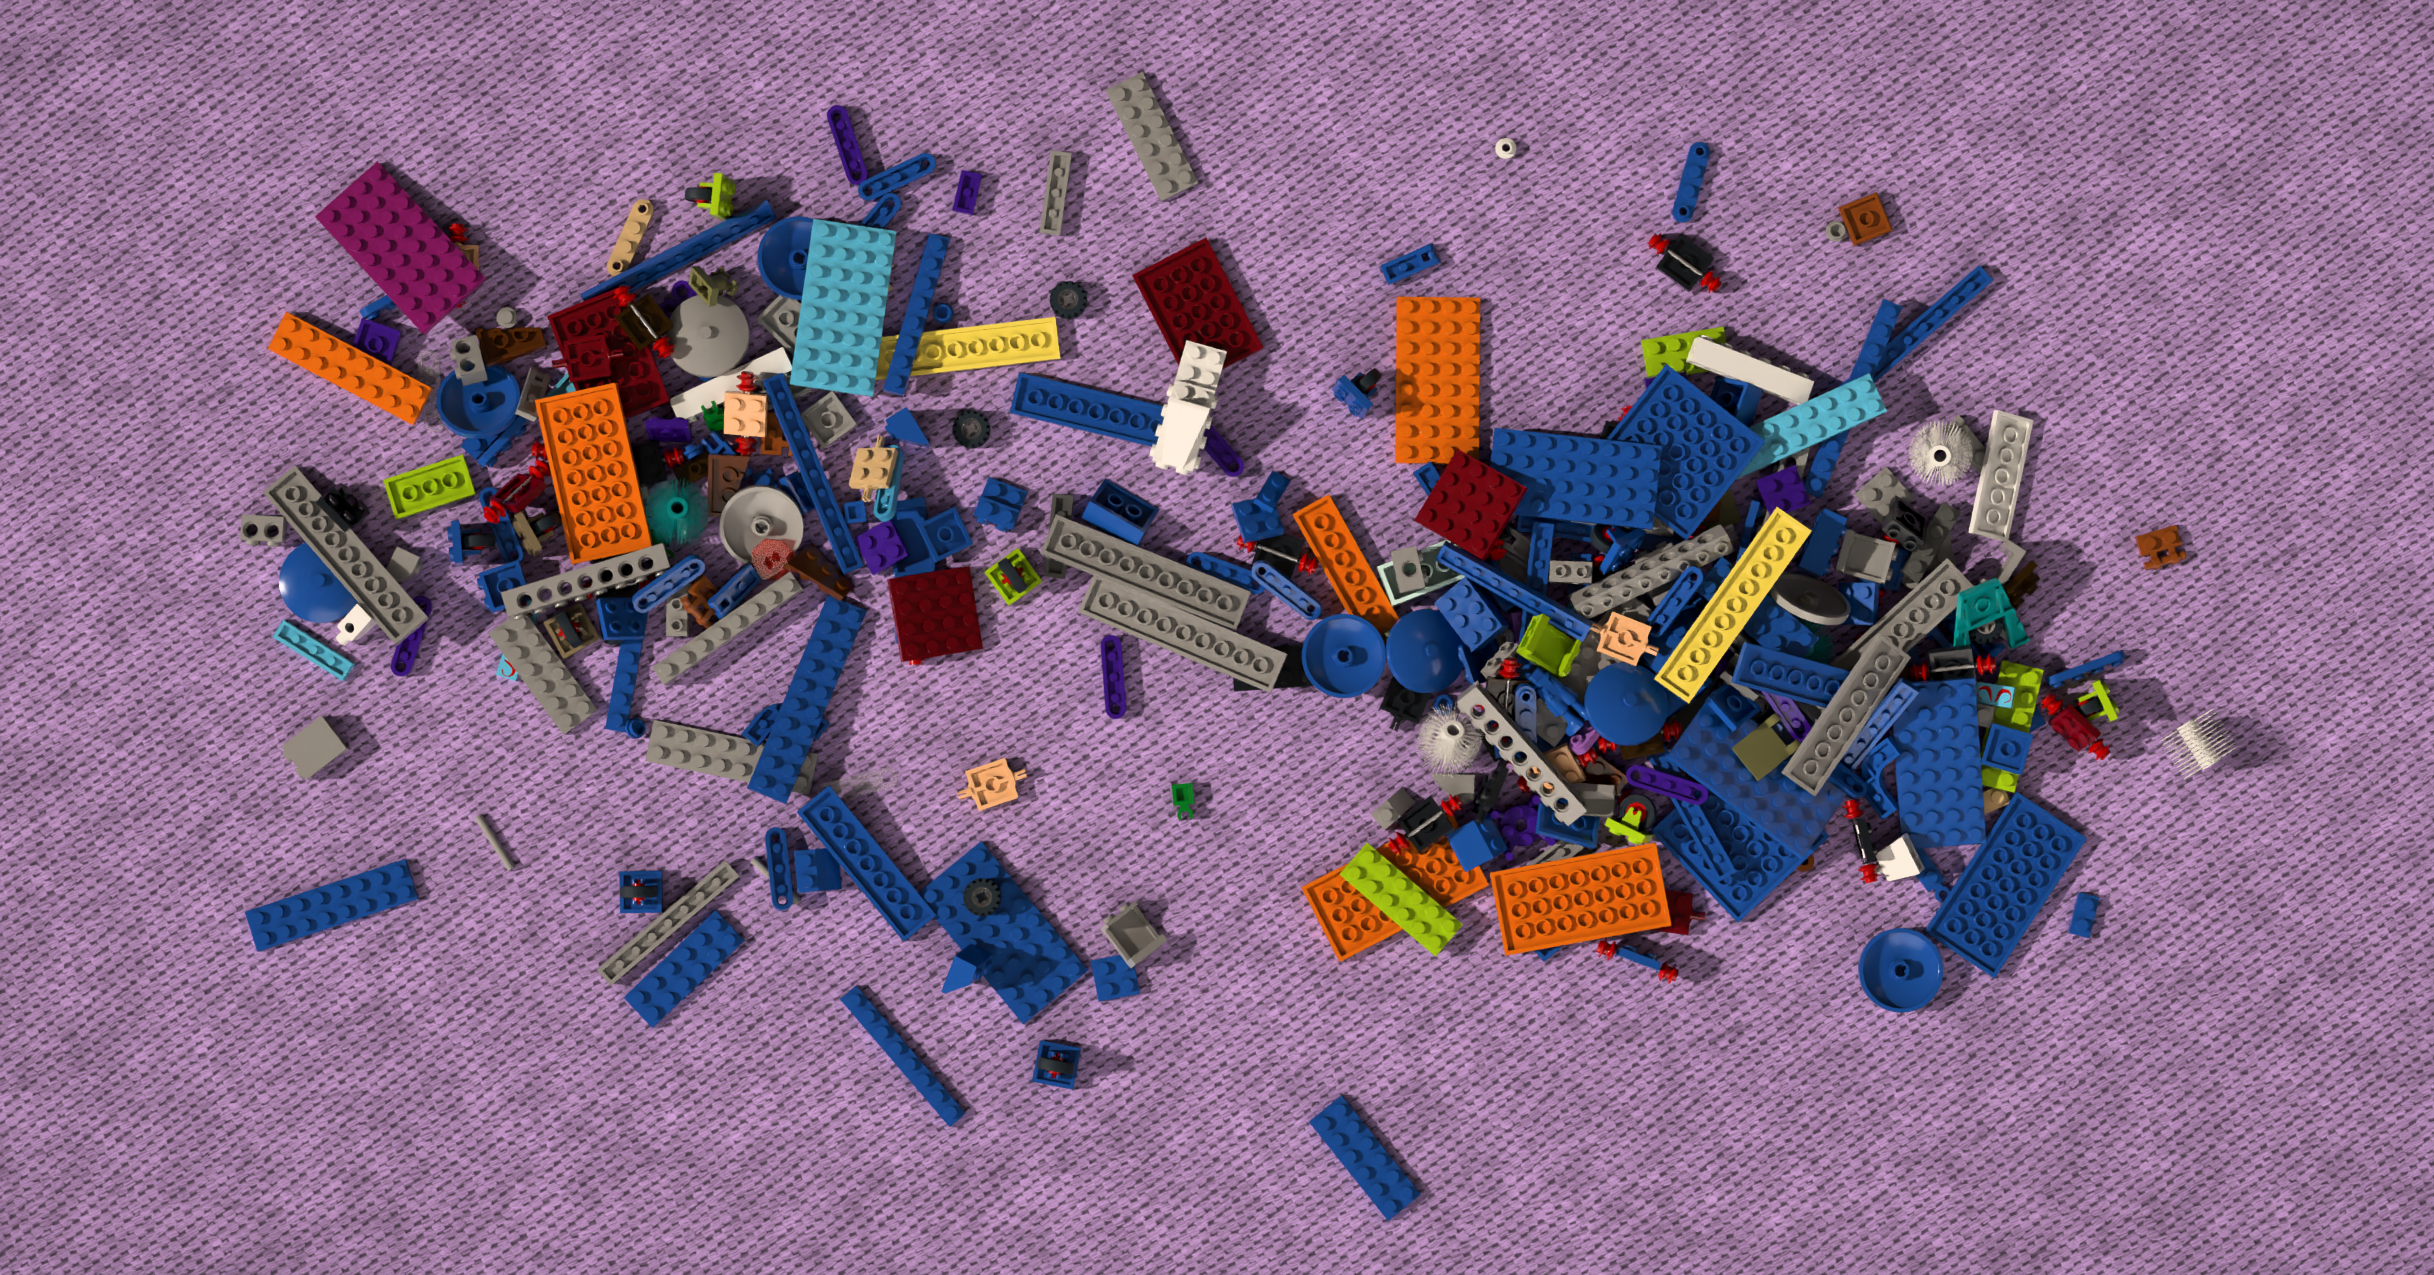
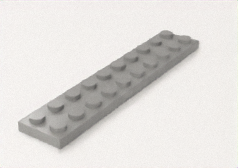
(346, 557)
(1145, 572)
(1907, 620)
(1183, 633)

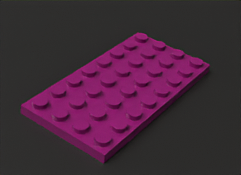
(401, 248)

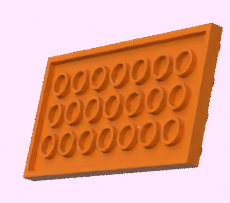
(1437, 378)
(594, 473)
(1580, 899)
(1356, 923)

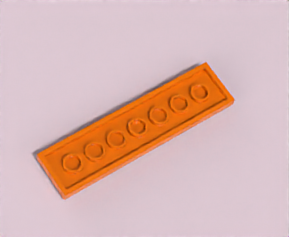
(350, 368)
(1345, 564)

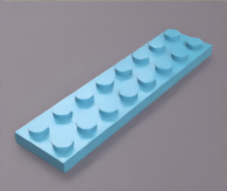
(1815, 421)

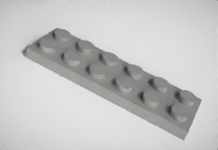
(1151, 137)
(543, 672)

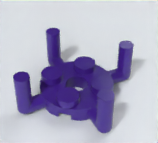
(1511, 816)

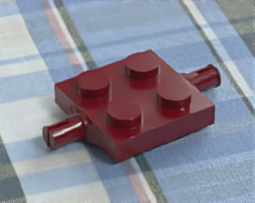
(587, 358)
(1680, 912)

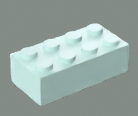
(1437, 575)

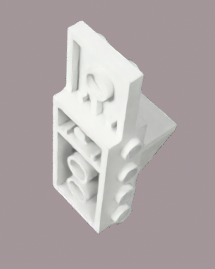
(1188, 409)

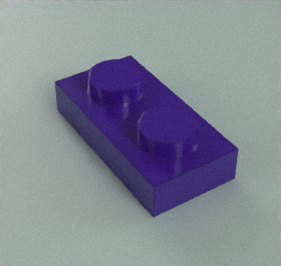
(967, 192)

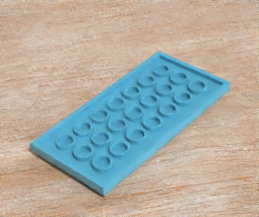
(843, 308)

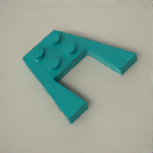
(1982, 605)

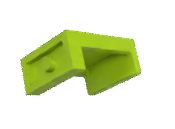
(1548, 647)

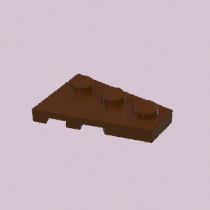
(504, 345)
(724, 479)
(819, 569)

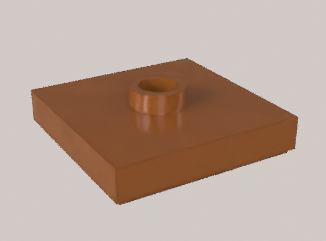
(1865, 219)

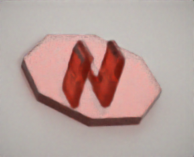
(770, 558)

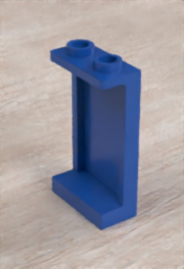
(906, 518)

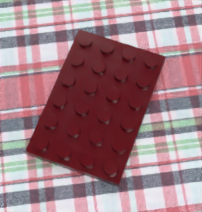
(1197, 304)
(635, 373)

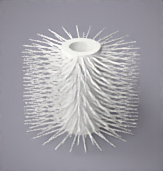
(1938, 443)
(1449, 740)
(2199, 744)

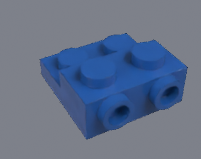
(1000, 505)
(500, 580)

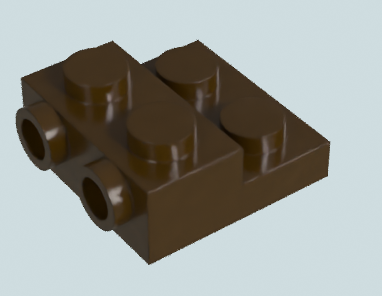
(2022, 584)

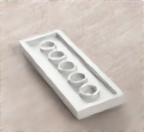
(2000, 476)

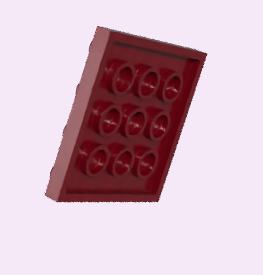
(1471, 504)
(935, 614)

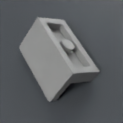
(1599, 798)

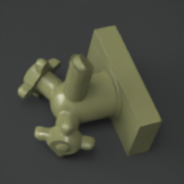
(710, 287)

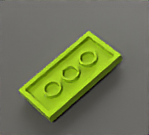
(1674, 351)
(429, 487)

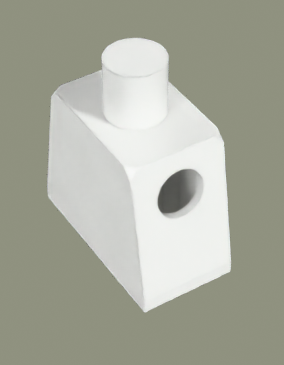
(354, 625)
(1899, 859)

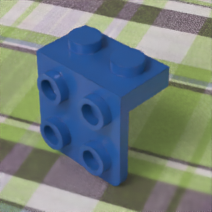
(1476, 661)

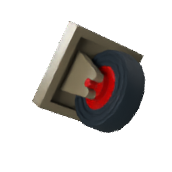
(536, 530)
(572, 630)

